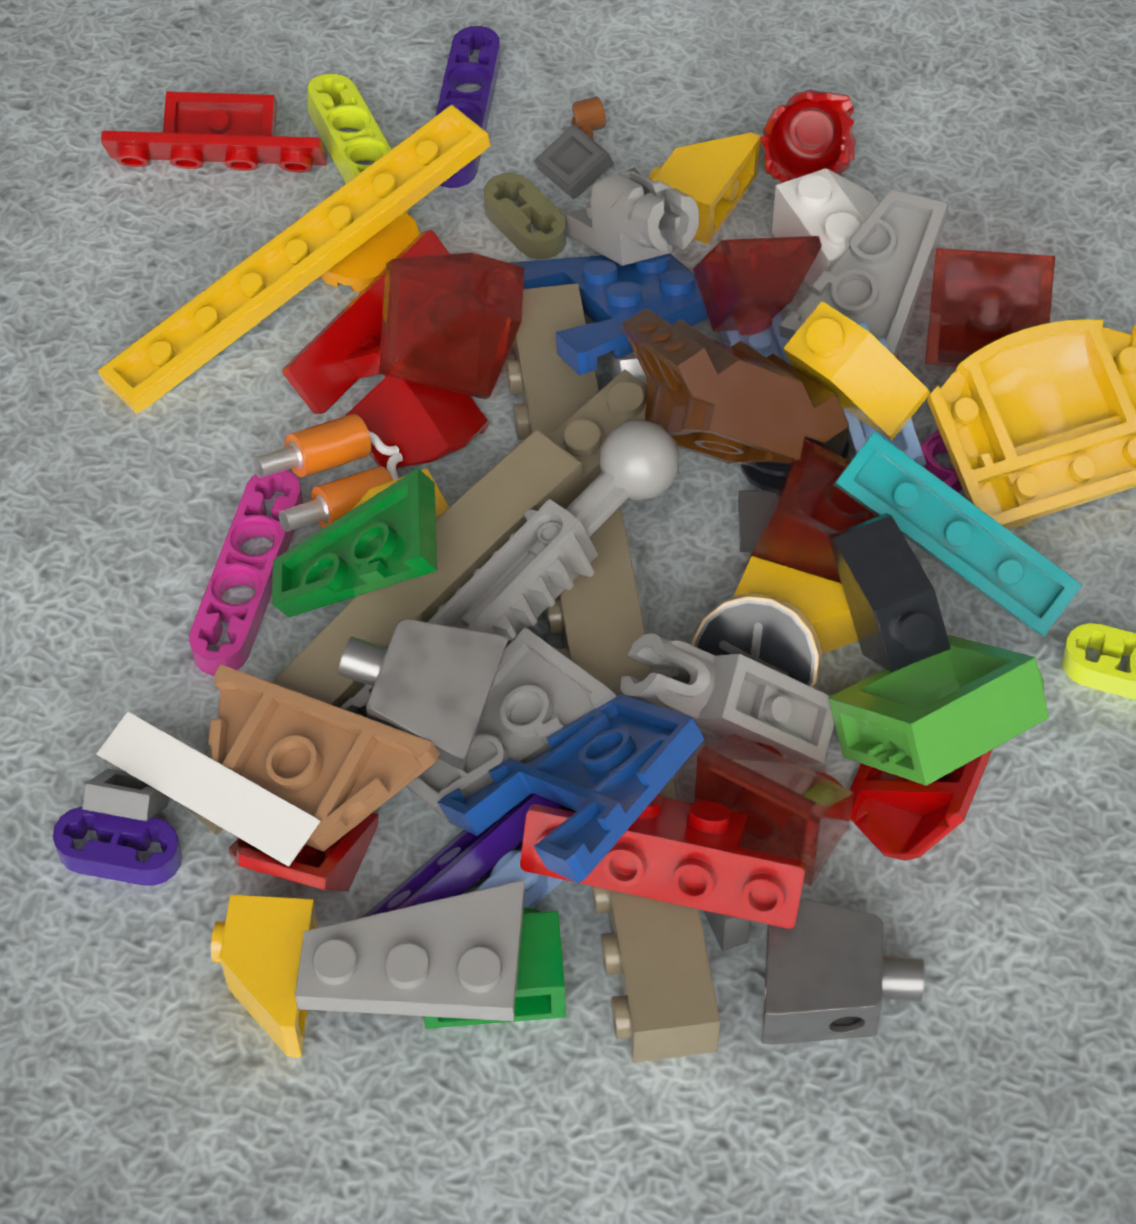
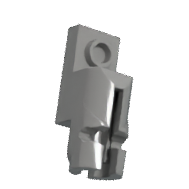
(634, 218)
(734, 697)

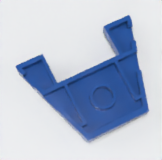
(614, 295)
(598, 765)

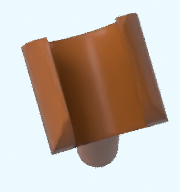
(589, 115)

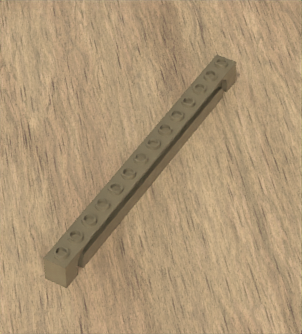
(653, 944)

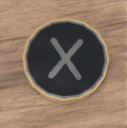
(766, 632)

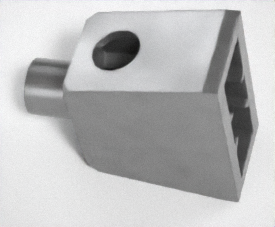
(428, 682)
(831, 976)

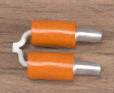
(322, 449)

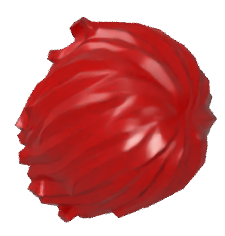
(809, 135)

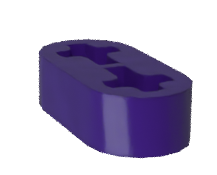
(117, 846)

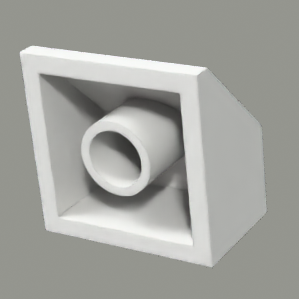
(822, 207)

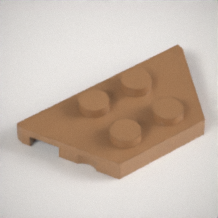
(312, 752)

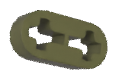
(516, 221)

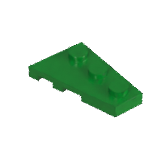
(362, 551)

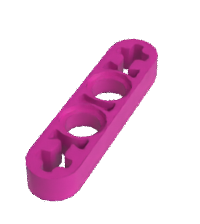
(242, 569)

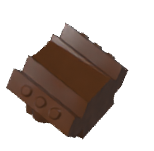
(728, 397)

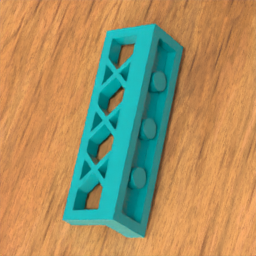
(959, 534)

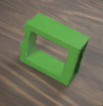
(939, 710)

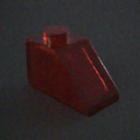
(753, 280)

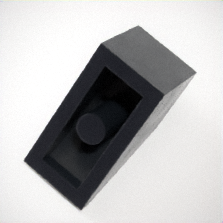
(888, 594)

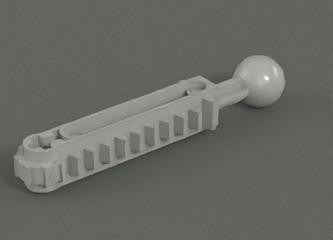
(555, 542)

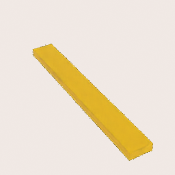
(293, 259)

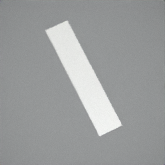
(209, 788)

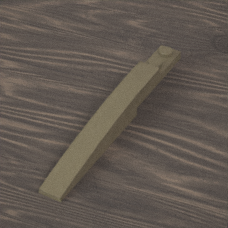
(466, 537)

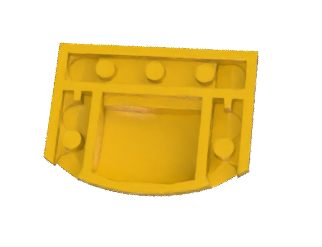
(1042, 419)

